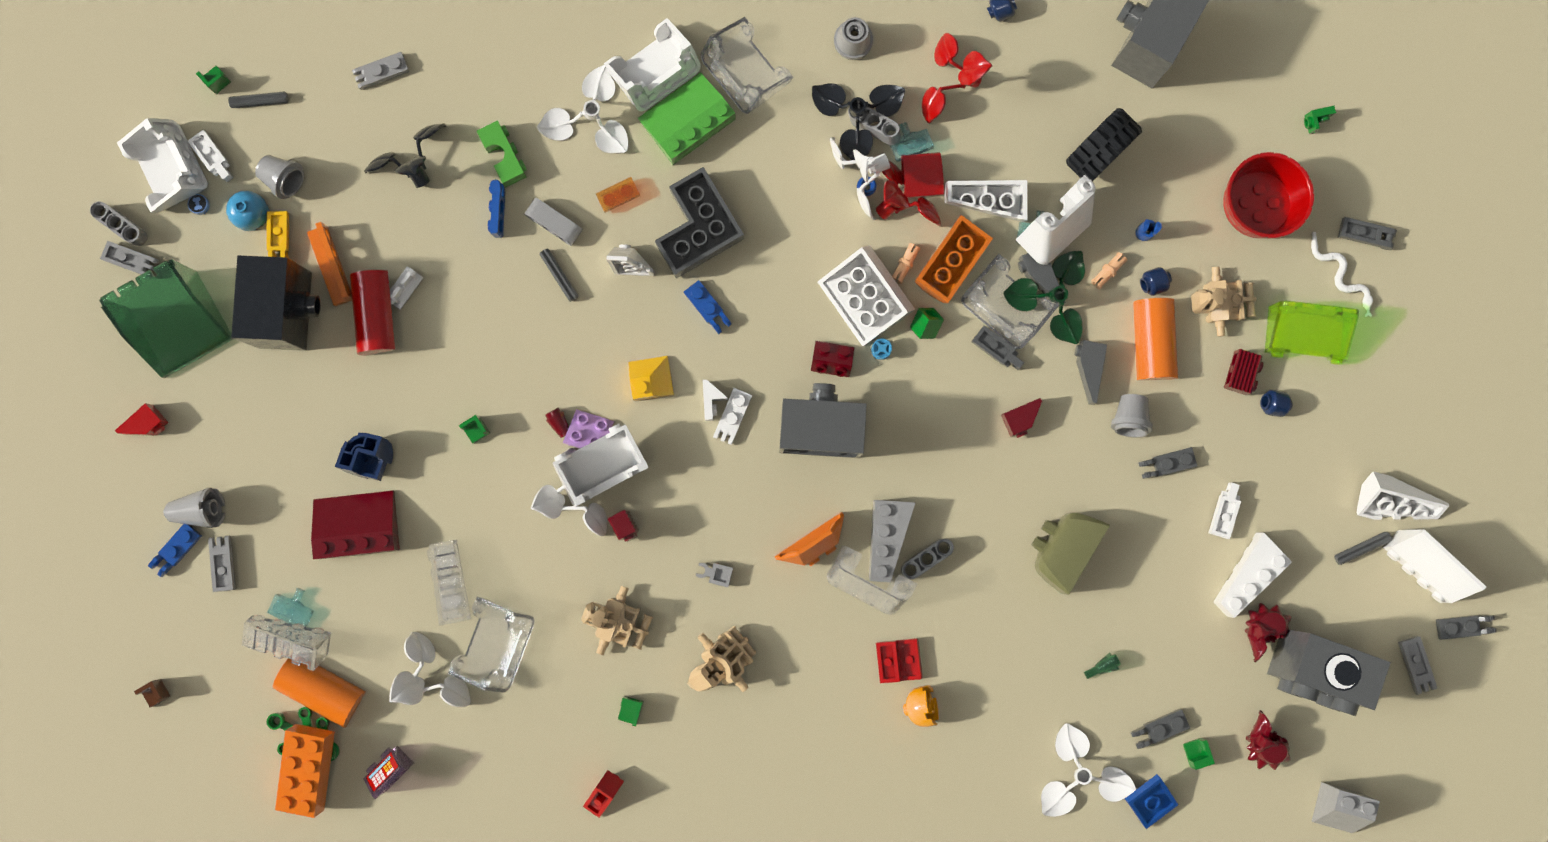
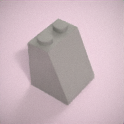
(1344, 808)

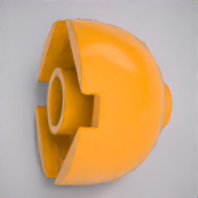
(922, 707)

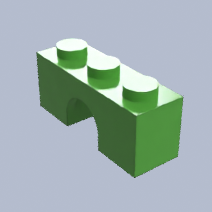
(495, 138)

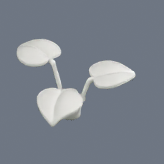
(599, 86)
(873, 165)
(550, 504)
(409, 688)
(1058, 799)

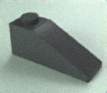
(1041, 274)
(1090, 366)

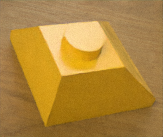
(650, 378)

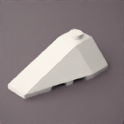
(628, 261)
(1390, 497)

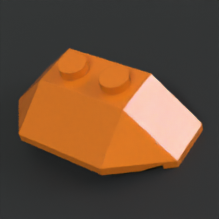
(815, 543)

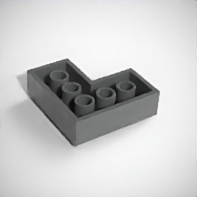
(708, 226)

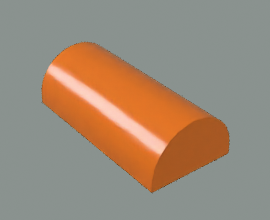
(953, 260)
(1155, 339)
(319, 691)

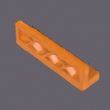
(330, 264)

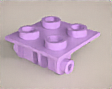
(586, 429)

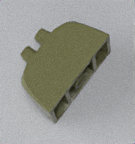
(1067, 549)

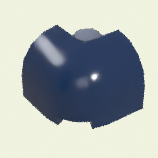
(365, 456)

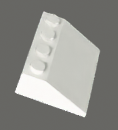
(866, 295)
(1432, 566)

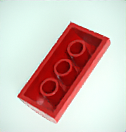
(372, 312)

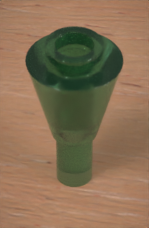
(1106, 664)

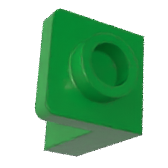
(1318, 116)

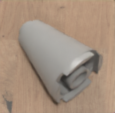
(197, 509)

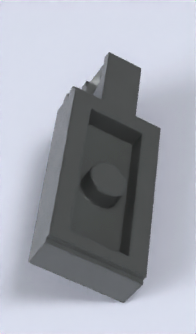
(997, 348)

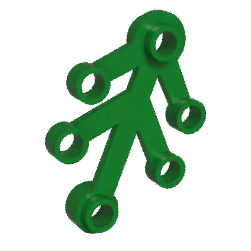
(306, 721)

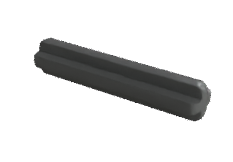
(258, 99)
(559, 275)
(1363, 548)

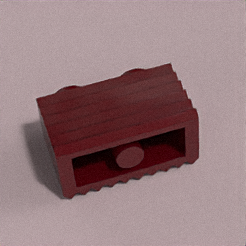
(1243, 372)
(623, 526)

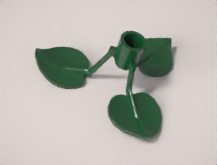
(1023, 296)

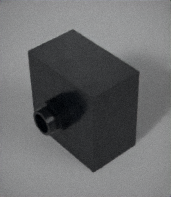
(273, 303)

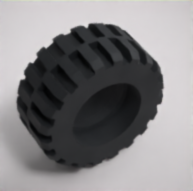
(1104, 145)

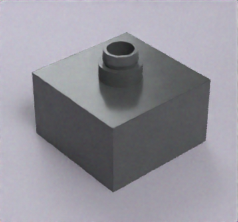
(1155, 36)
(822, 425)

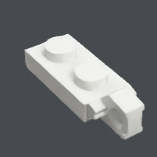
(210, 155)
(1226, 512)

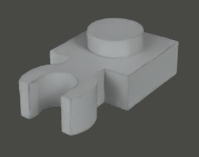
(718, 574)

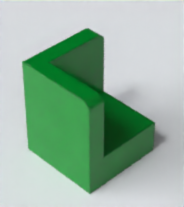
(214, 79)
(926, 323)
(475, 428)
(630, 710)
(1198, 753)

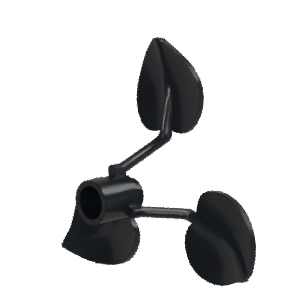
(830, 97)
(415, 167)

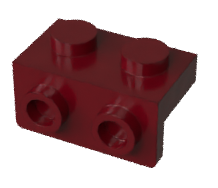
(832, 359)

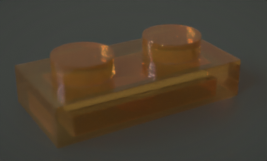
(617, 194)

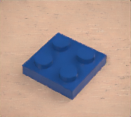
(1151, 801)

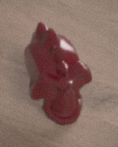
(1265, 627)
(1267, 745)

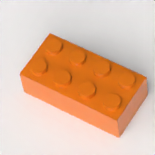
(304, 770)

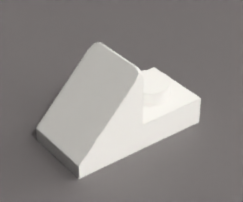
(711, 394)

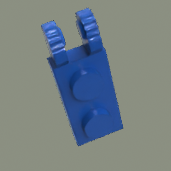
(497, 209)
(706, 305)
(175, 548)

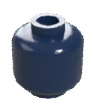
(1001, 9)
(1155, 281)
(1276, 403)

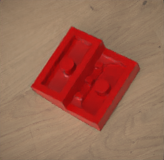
(922, 174)
(899, 660)

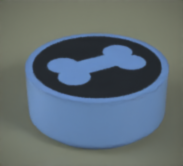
(198, 204)

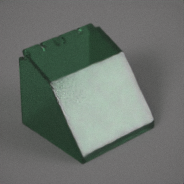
(167, 317)

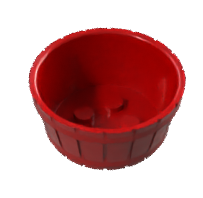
(1268, 196)

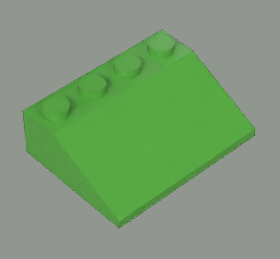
(687, 118)

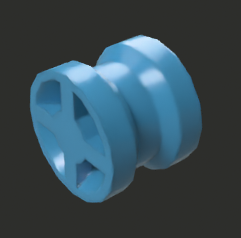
(883, 346)

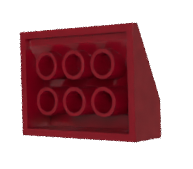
(354, 525)

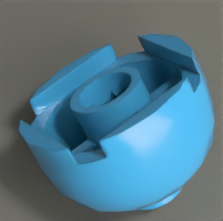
(247, 210)

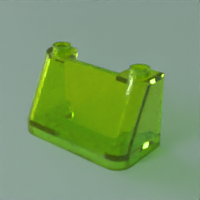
(1310, 330)

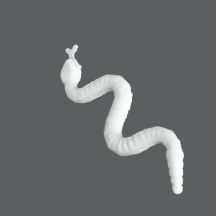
(1367, 299)

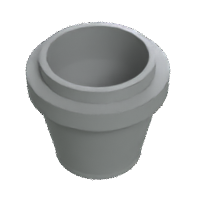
(852, 46)
(280, 175)
(1132, 416)

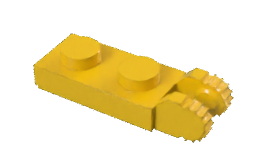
(278, 233)

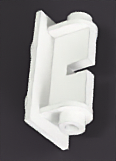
(404, 287)

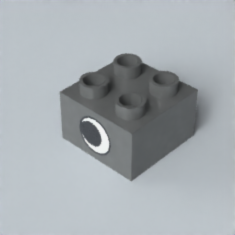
(1328, 672)

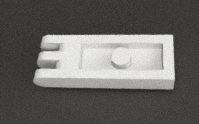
(733, 415)

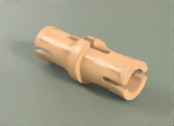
(905, 263)
(1109, 270)

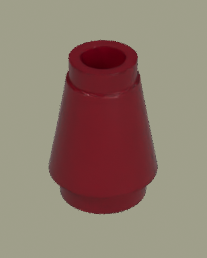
(557, 421)

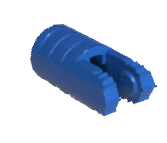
(1147, 225)

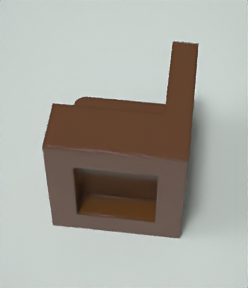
(153, 692)

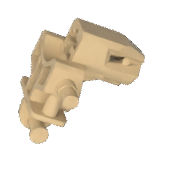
(1223, 301)
(616, 622)
(723, 661)

